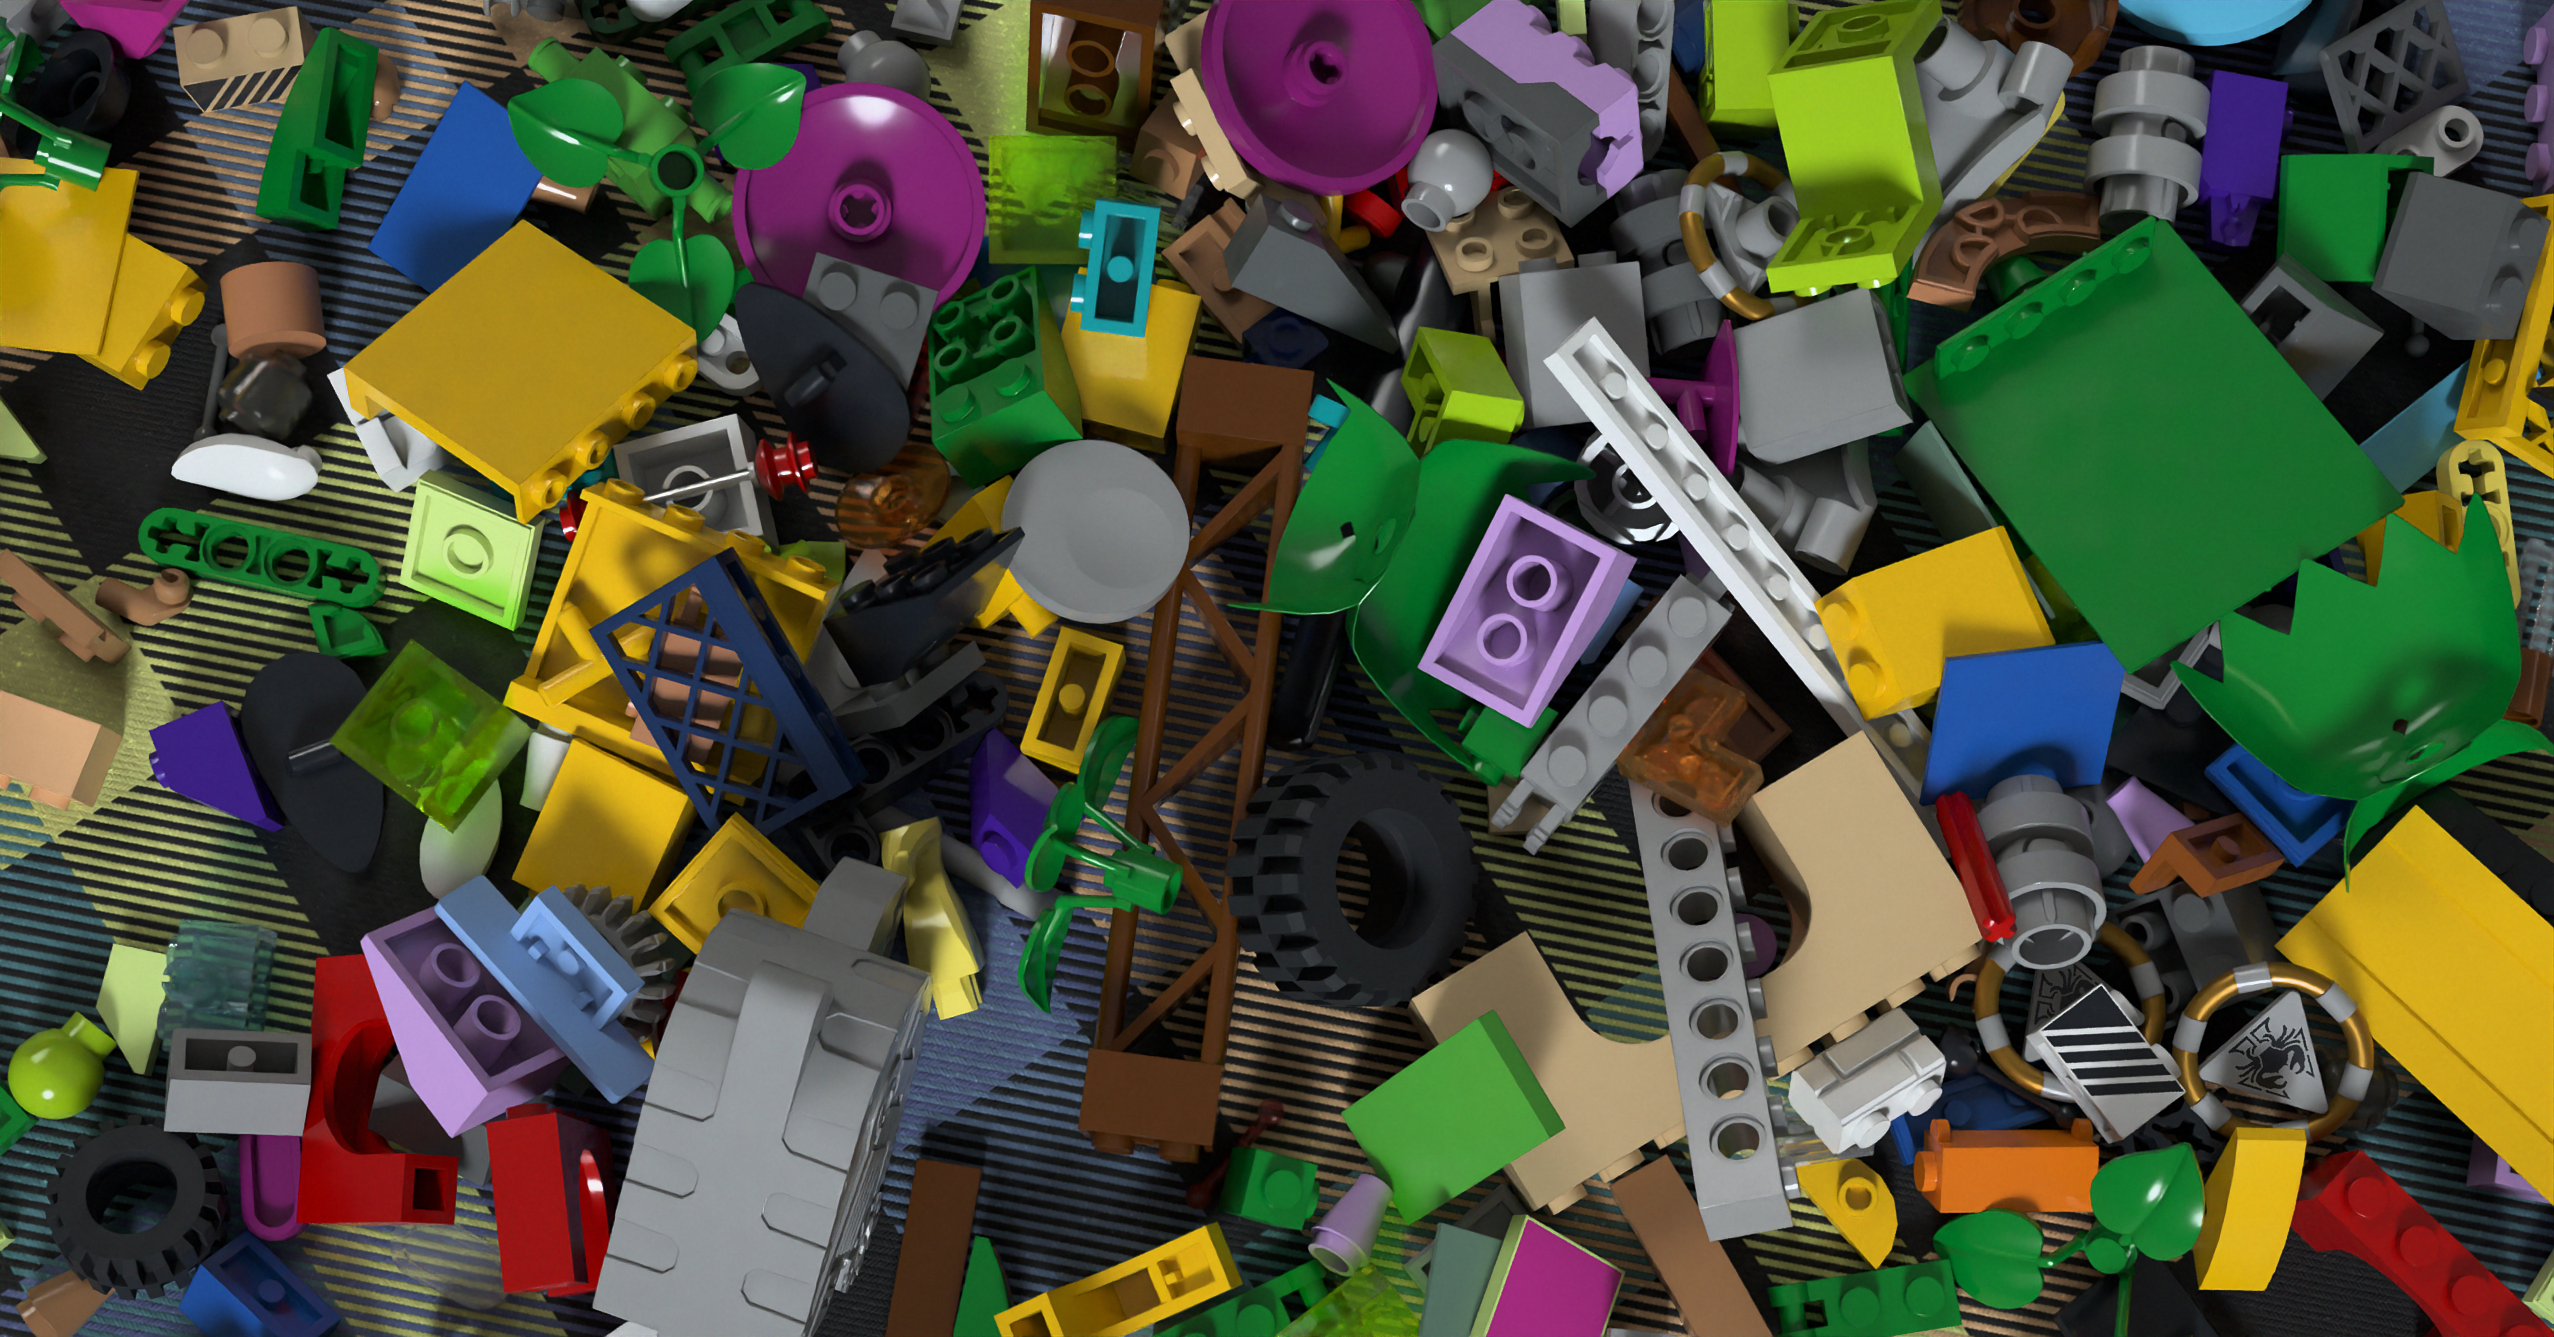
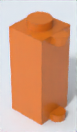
(2007, 1168)

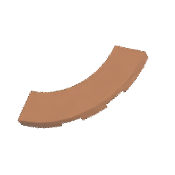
(1994, 232)

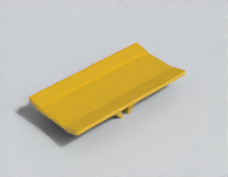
(2449, 983)

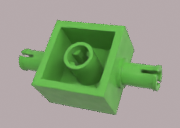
(646, 127)

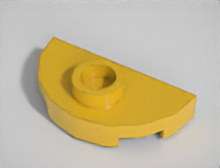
(1855, 1204)

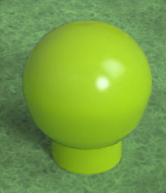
(60, 1069)

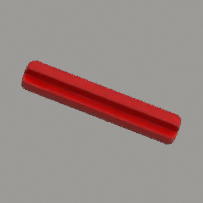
(1975, 867)

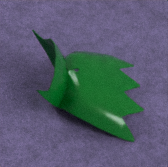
(1427, 530)
(2418, 647)

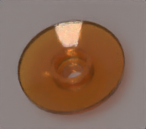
(894, 500)

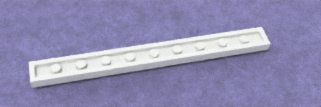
(1732, 544)

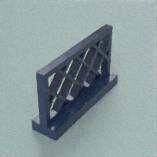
(768, 662)

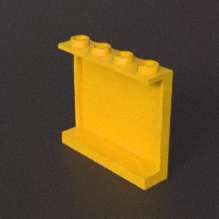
(527, 366)
(620, 557)

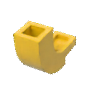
(1131, 1292)

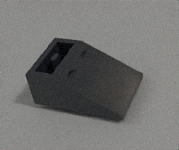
(919, 603)

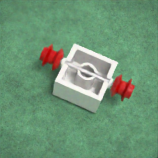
(712, 471)

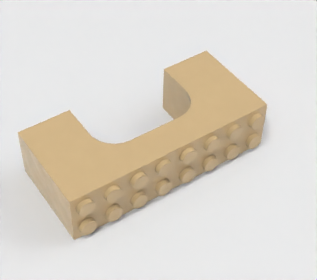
(1866, 918)

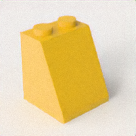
(1911, 615)

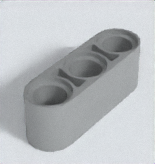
(1639, 41)

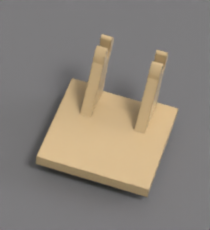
(1491, 242)

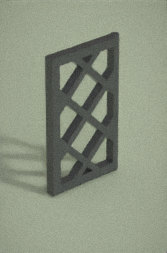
(2350, 95)

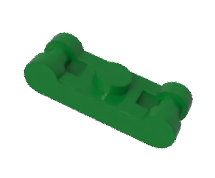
(745, 35)

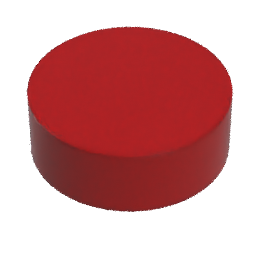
(1371, 212)

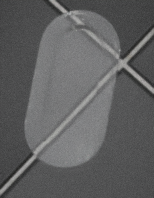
(451, 1262)

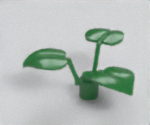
(746, 109)
(61, 151)
(1134, 875)
(2140, 1205)

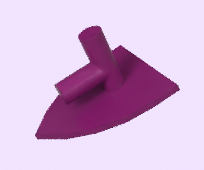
(1711, 403)

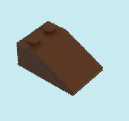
(1094, 66)

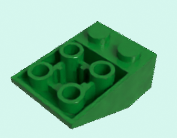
(1000, 379)

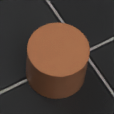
(273, 309)

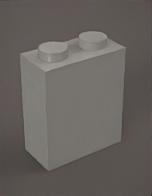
(1547, 306)
(1818, 378)

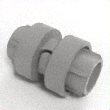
(2147, 124)
(2047, 868)

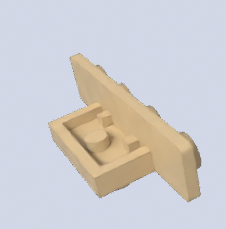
(1223, 162)

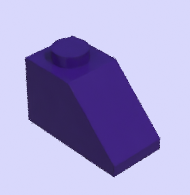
(212, 765)
(1006, 805)

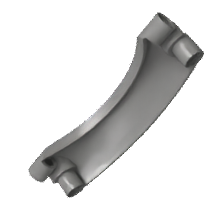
(1981, 117)

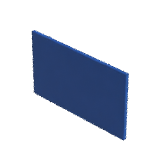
(458, 194)

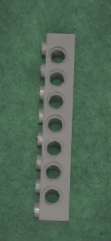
(1731, 1194)

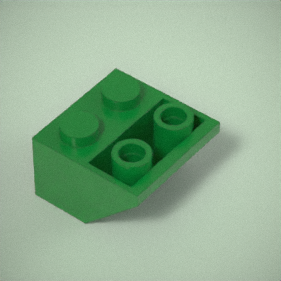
(2341, 211)

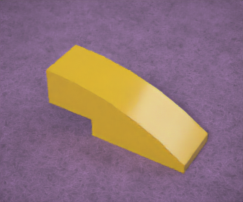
(2249, 1208)

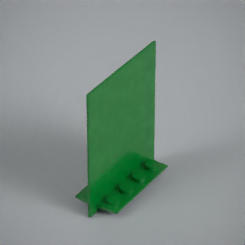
(2148, 442)

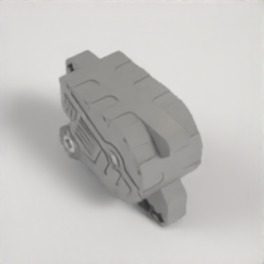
(770, 1119)

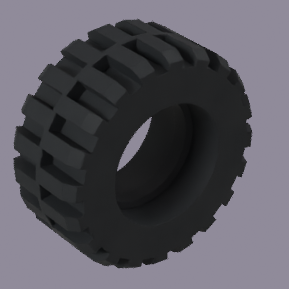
(1289, 880)

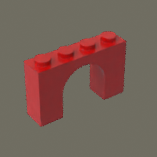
(345, 1168)
(551, 1199)
(2361, 1210)

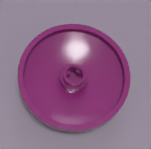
(1320, 88)
(867, 184)

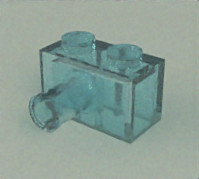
(217, 978)

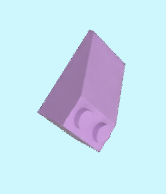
(1525, 610)
(456, 1026)

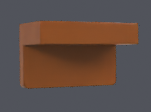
(2210, 858)

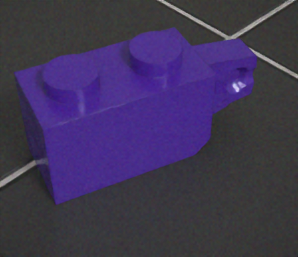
(2240, 156)

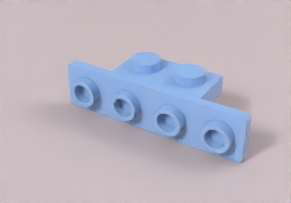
(558, 975)

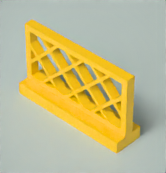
(2506, 369)

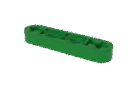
(263, 556)

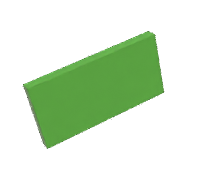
(1453, 1118)

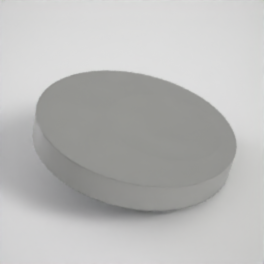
(1098, 531)

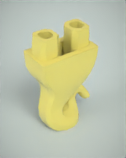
(934, 917)

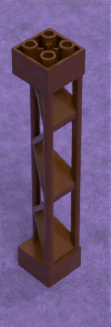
(1238, 421)

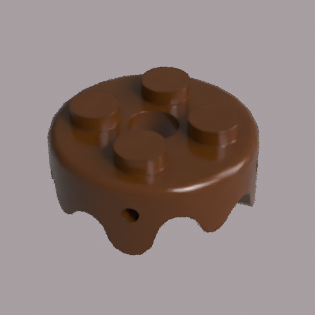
(2073, 27)

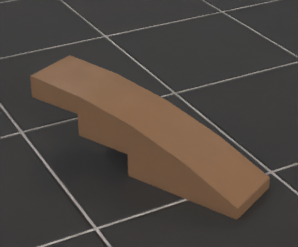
(1683, 1258)

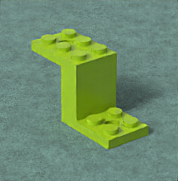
(1855, 146)

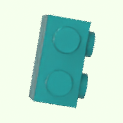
(1119, 268)

